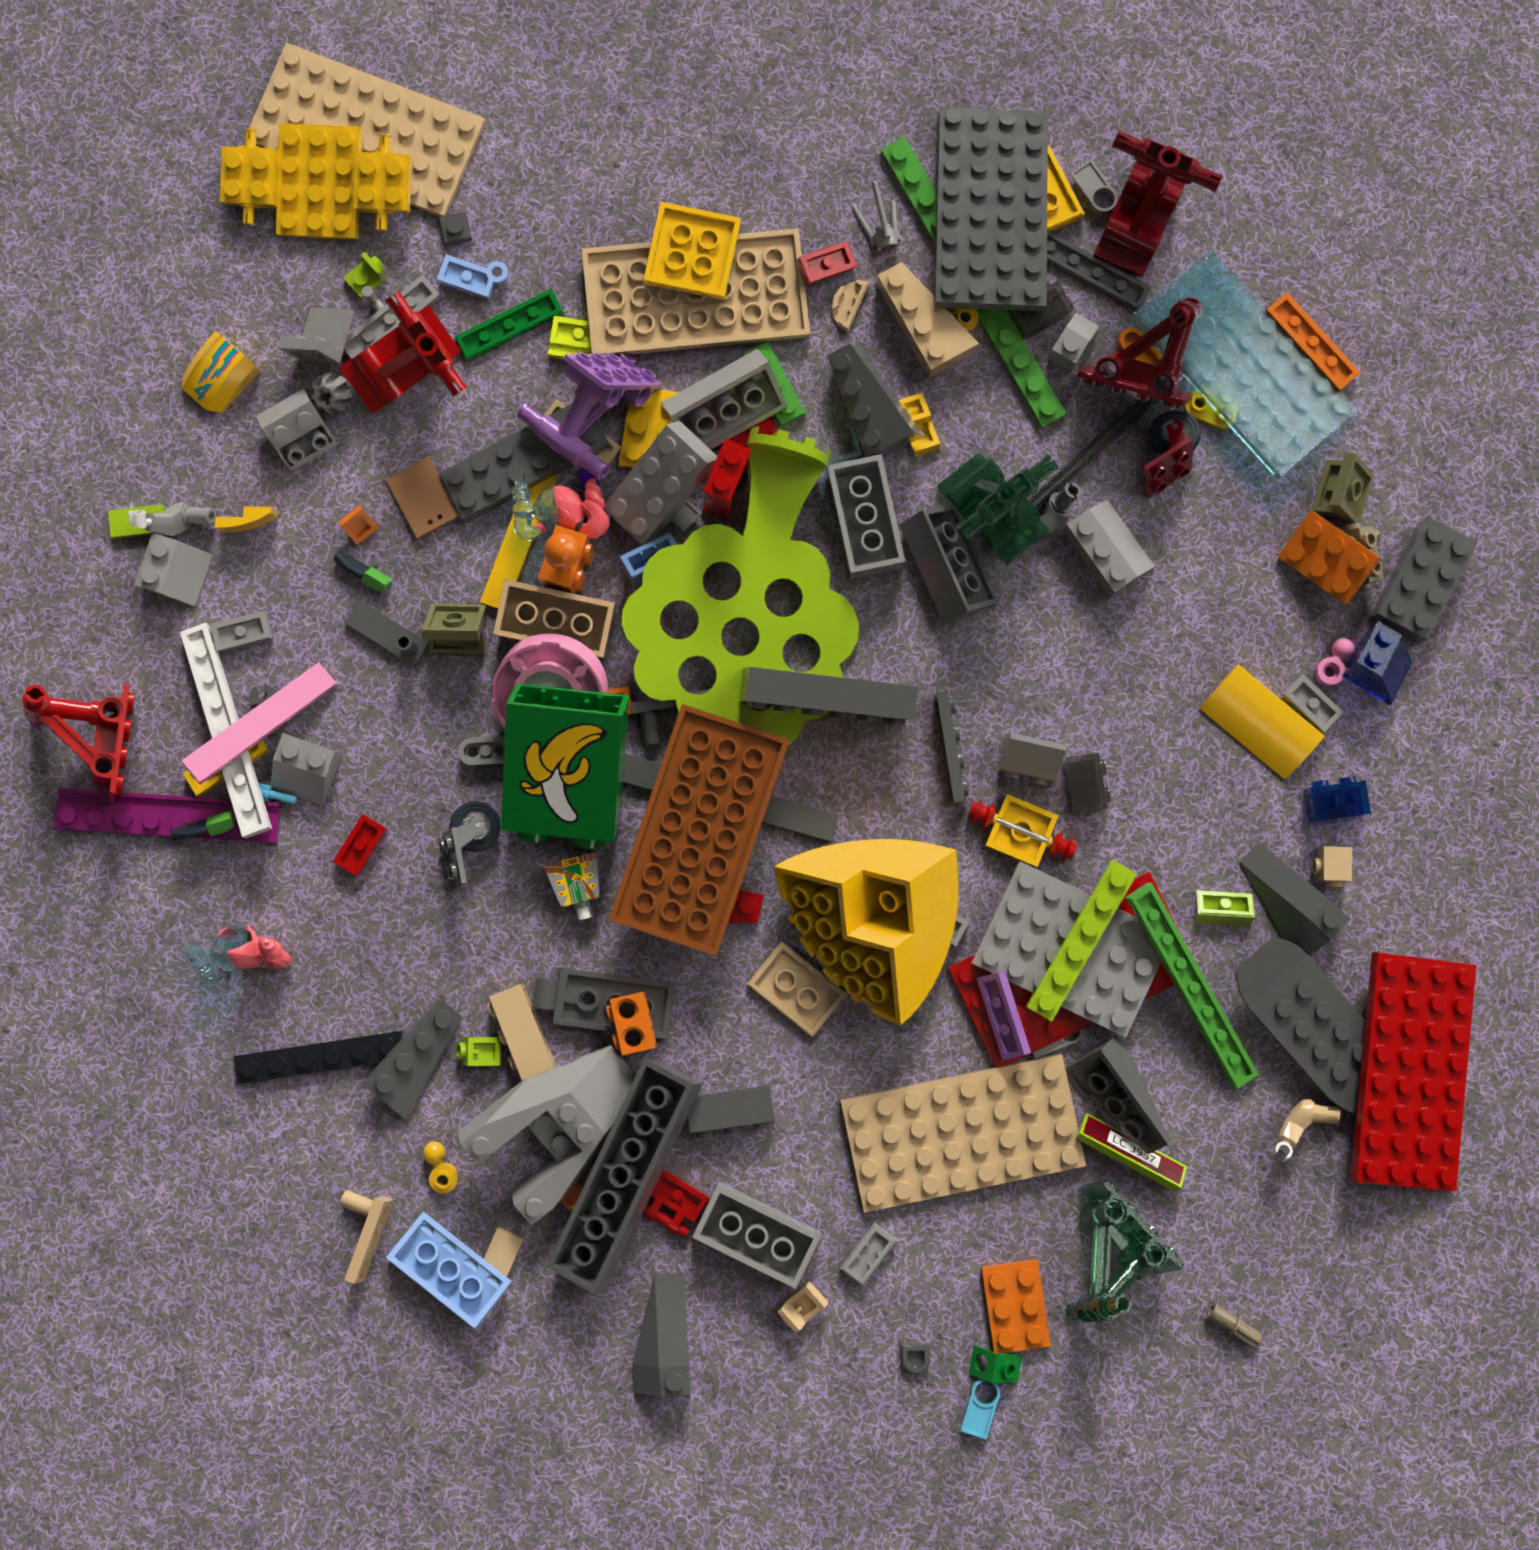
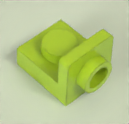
(366, 274)
(479, 1051)

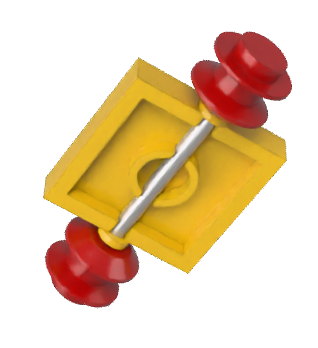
(1022, 830)

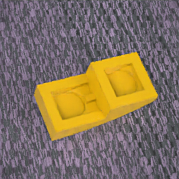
(921, 416)
(252, 518)

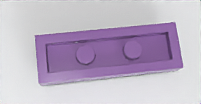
(1003, 1015)

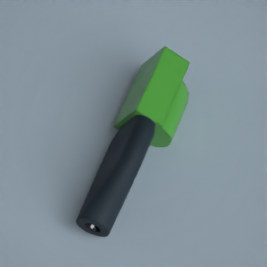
(370, 576)
(214, 825)

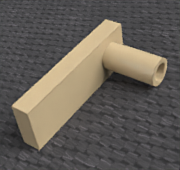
(377, 1214)

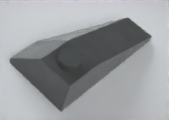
(1292, 903)
(1115, 1085)
(662, 1350)

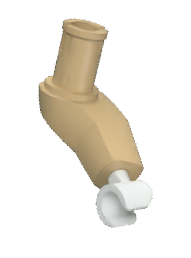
(1299, 1119)

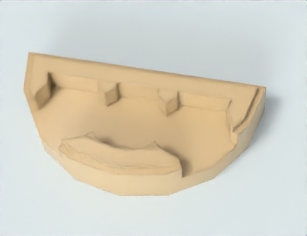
(847, 302)

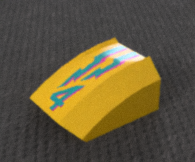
(218, 374)

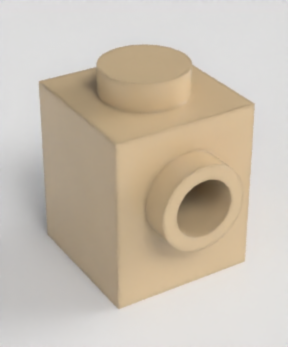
(1333, 865)

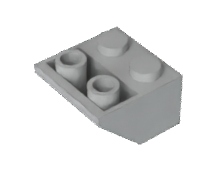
(296, 430)

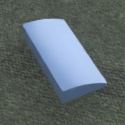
(449, 1271)

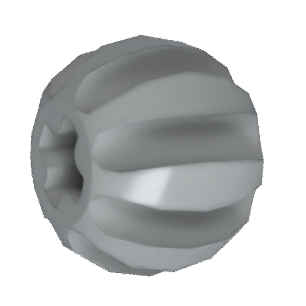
(331, 392)

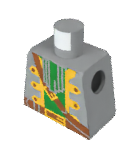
(576, 883)

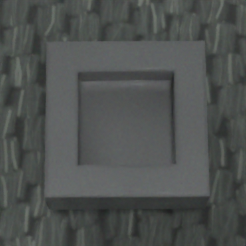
(456, 228)

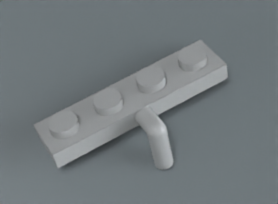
(418, 296)

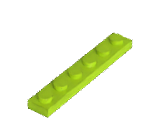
(1081, 940)

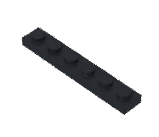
(315, 1057)

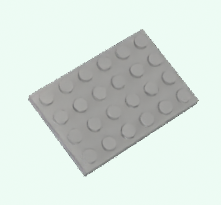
(1031, 928)

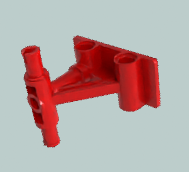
(404, 357)
(109, 732)

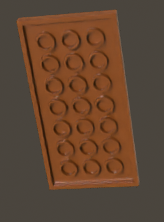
(699, 830)

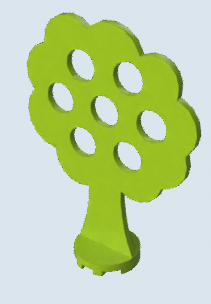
(779, 484)

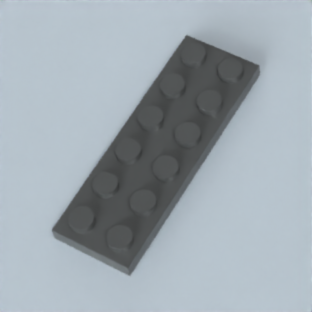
(491, 474)

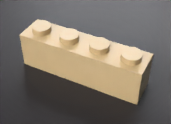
(521, 1032)

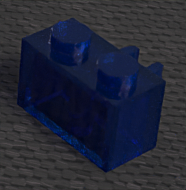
(1337, 800)

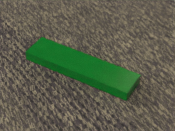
(509, 325)

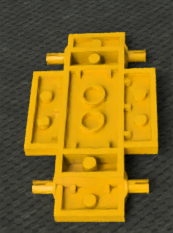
(316, 180)

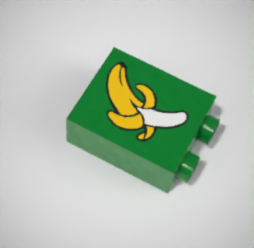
(564, 764)

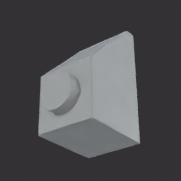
(1073, 342)

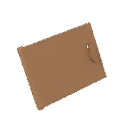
(423, 497)

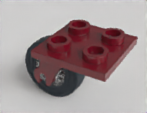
(1174, 438)

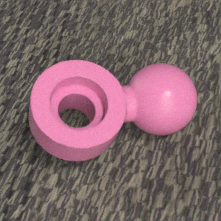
(1342, 650)

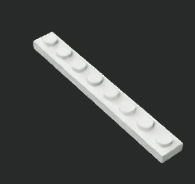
(221, 714)

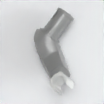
(172, 520)

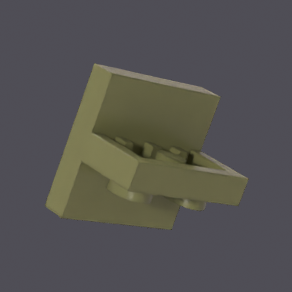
(1344, 489)
(455, 628)

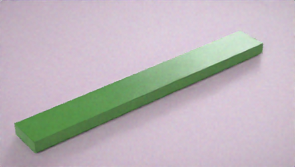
(1192, 986)

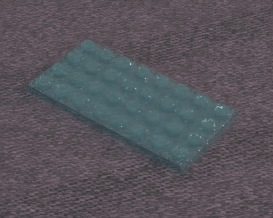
(1249, 367)

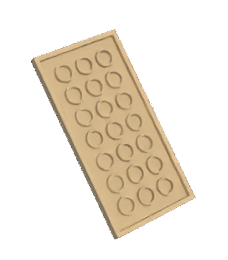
(325, 92)
(760, 304)
(963, 1133)

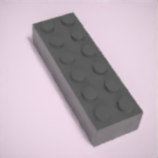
(828, 693)

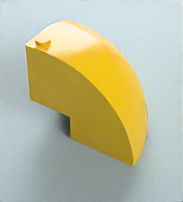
(875, 917)

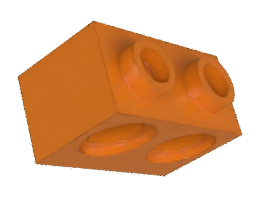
(640, 1021)

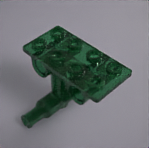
(997, 507)
(1140, 1250)

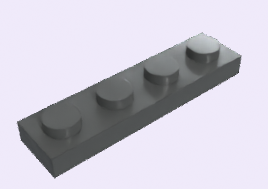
(949, 735)

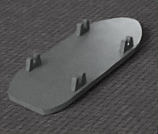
(1306, 1017)

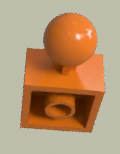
(565, 560)

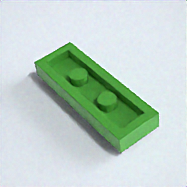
(795, 409)

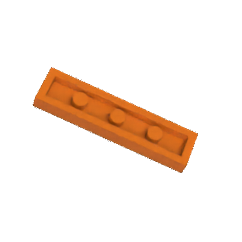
(1313, 341)

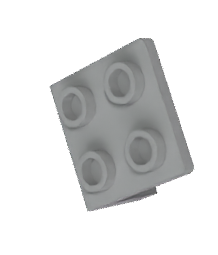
(322, 336)

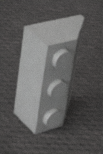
(1107, 547)

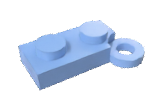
(471, 277)

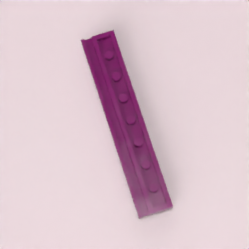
(150, 814)

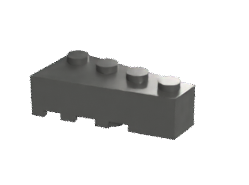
(872, 405)

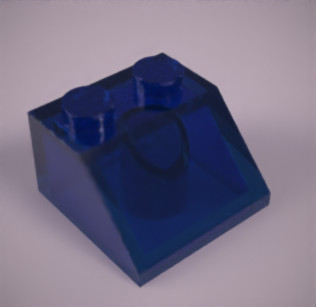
(1379, 663)

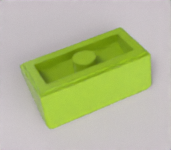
(1224, 908)

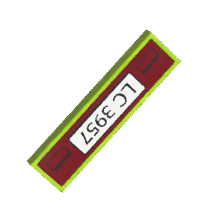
(1121, 1148)

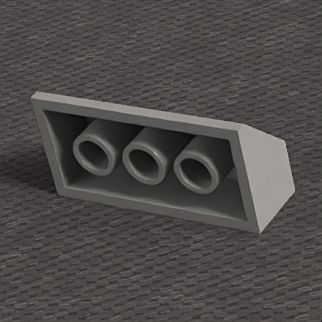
(728, 400)

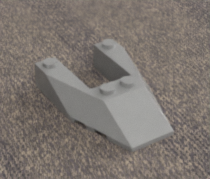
(570, 1115)

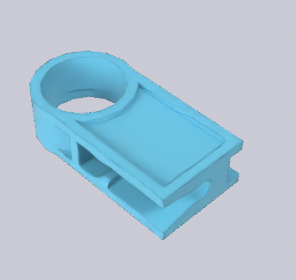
(979, 1414)

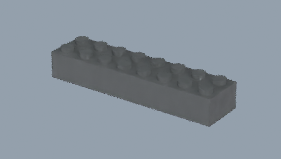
(624, 1175)

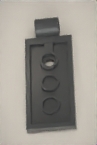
(569, 1009)

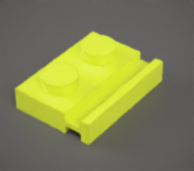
(569, 337)

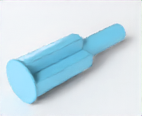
(268, 793)

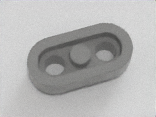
(486, 750)

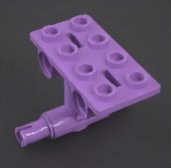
(600, 386)

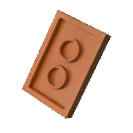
(1329, 557)
(1015, 1306)

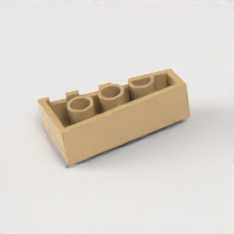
(930, 330)

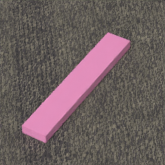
(258, 723)

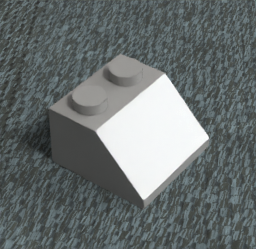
(173, 569)
(1031, 759)
(303, 769)

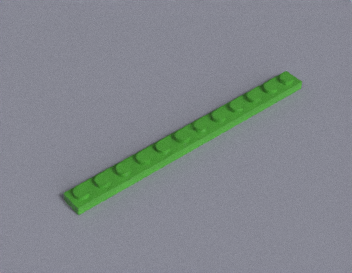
(995, 323)

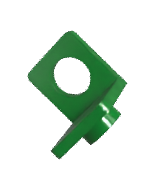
(1000, 1366)

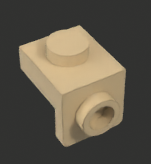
(802, 1306)

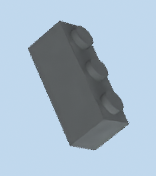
(731, 1111)

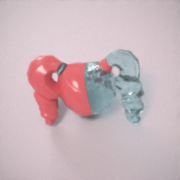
(558, 507)
(233, 950)

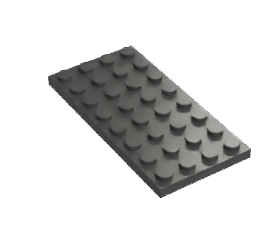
(992, 209)

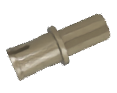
(1234, 1325)

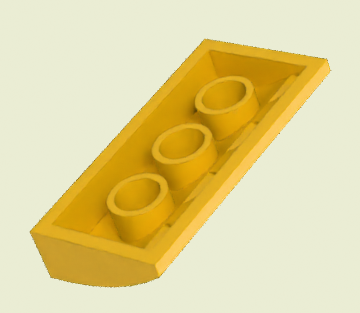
(1261, 722)

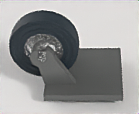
(472, 828)

